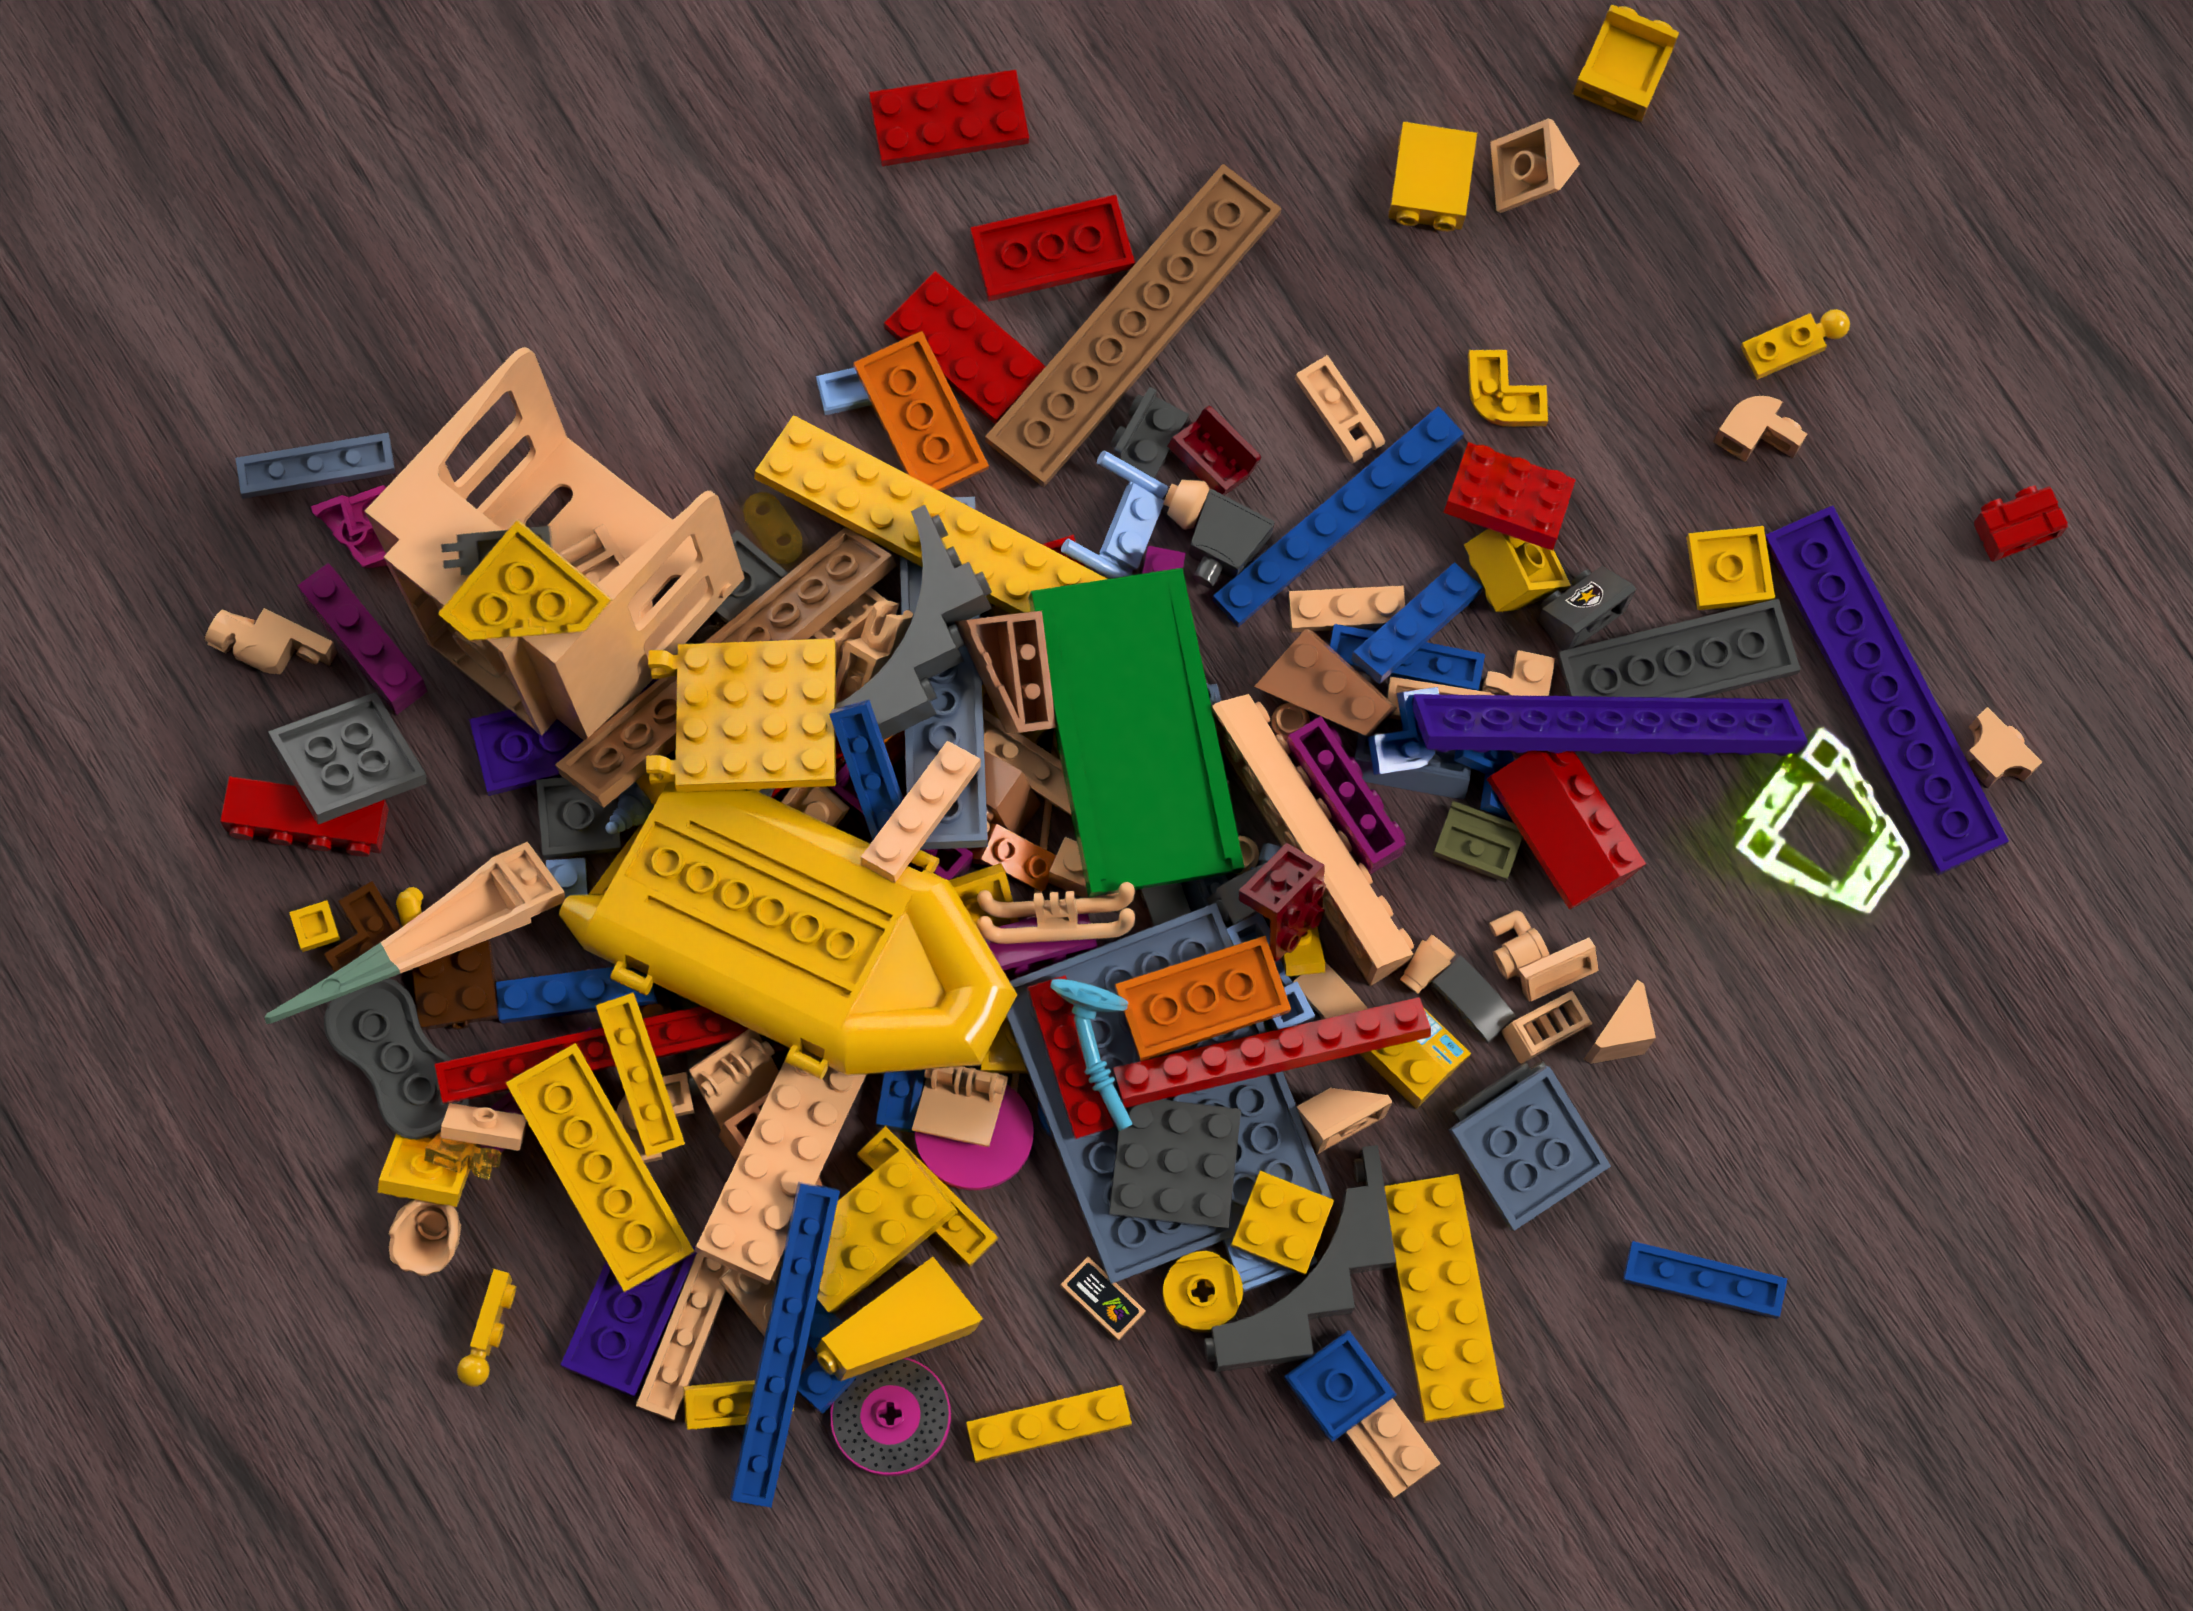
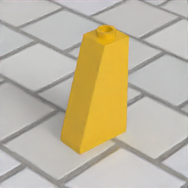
(903, 1321)

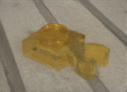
(458, 1155)

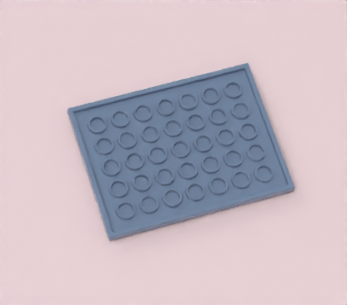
(1269, 1128)

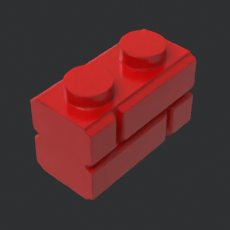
(2020, 522)

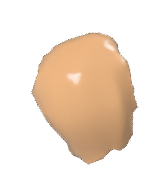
(424, 1237)

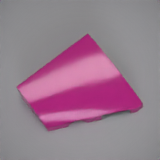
(352, 527)

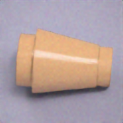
(1427, 964)

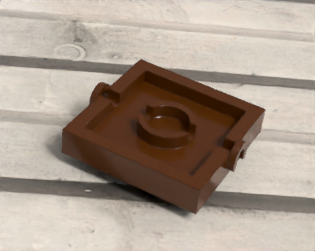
(457, 989)

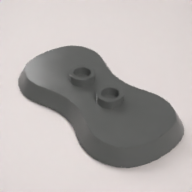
(383, 1037)

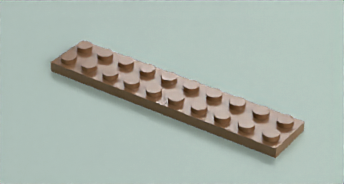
(1132, 325)
(787, 611)

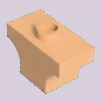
(1999, 751)

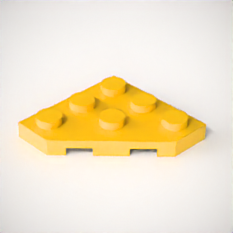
(523, 592)

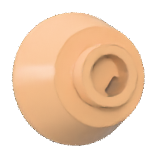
(1186, 502)

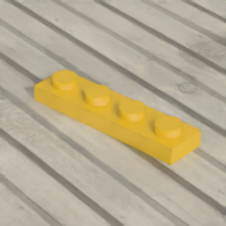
(640, 1074)
(963, 1232)
(1048, 1423)

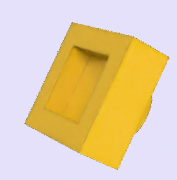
(314, 926)

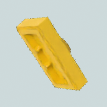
(1306, 957)

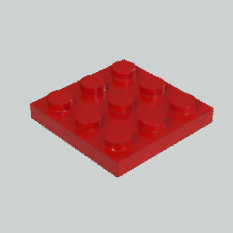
(1510, 495)

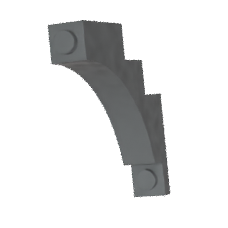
(1358, 1245)

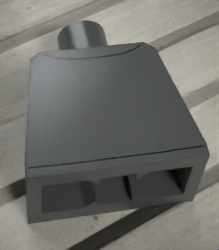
(1226, 538)

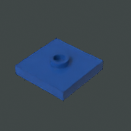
(1340, 1386)

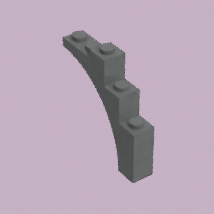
(931, 645)

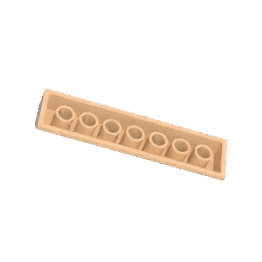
(1304, 823)

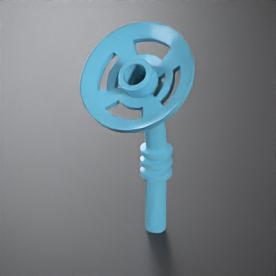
(1087, 1002)

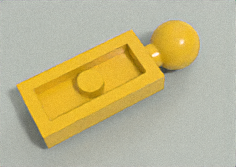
(1793, 342)
(473, 1368)

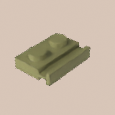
(1478, 841)

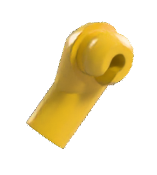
(409, 904)

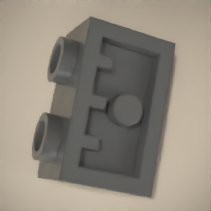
(1148, 433)

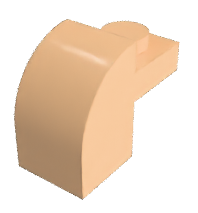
(1756, 420)

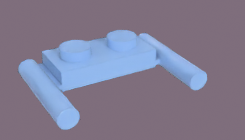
(1131, 523)

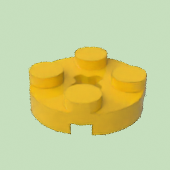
(1216, 1273)

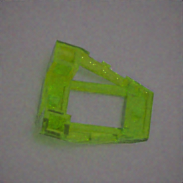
(1778, 798)

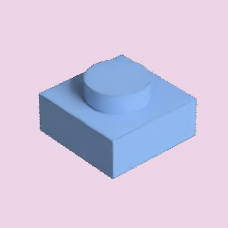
(570, 875)

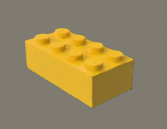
(880, 1226)

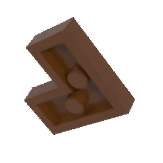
(371, 921)

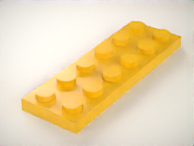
(600, 1167)
(1442, 1299)

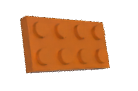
(920, 413)
(1203, 998)

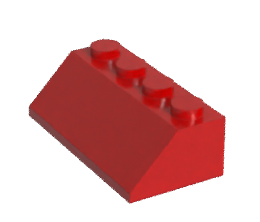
(1567, 824)

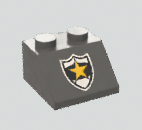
(1586, 607)

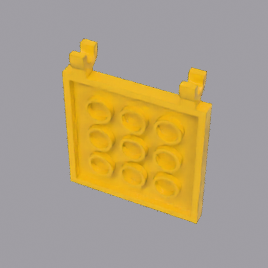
(750, 715)

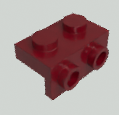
(1215, 452)

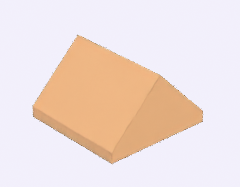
(1628, 1031)

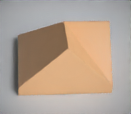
(1530, 164)
(1340, 1114)

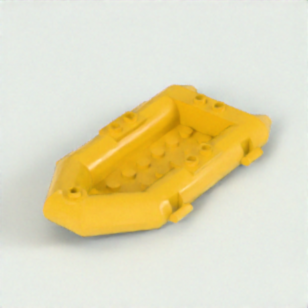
(795, 936)

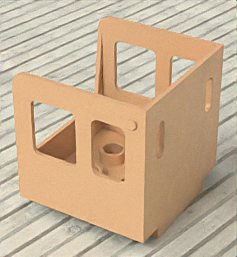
(557, 675)

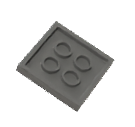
(347, 758)
(1176, 1163)

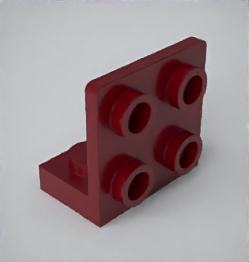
(1289, 894)

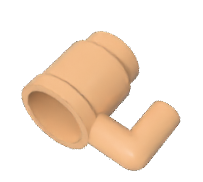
(1521, 950)

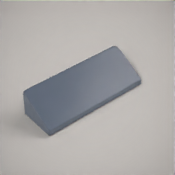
(1439, 777)

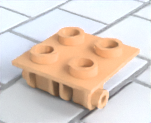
(736, 1075)
(960, 1104)

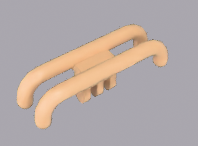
(1056, 917)

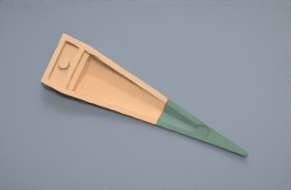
(483, 906)

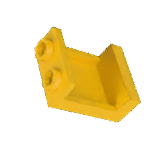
(1626, 62)
(1432, 176)

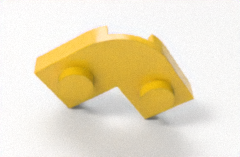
(1496, 399)

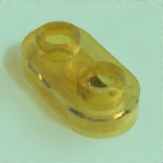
(772, 526)

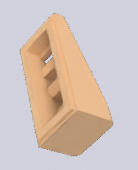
(1524, 1037)

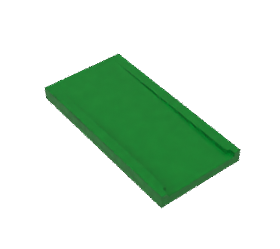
(1137, 733)

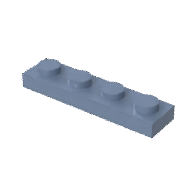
(315, 465)

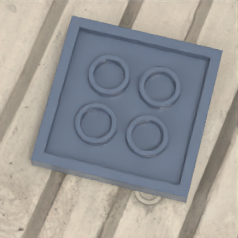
(1529, 1148)

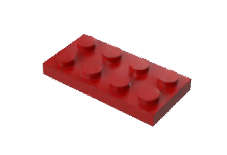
(949, 117)
(1052, 247)
(968, 345)

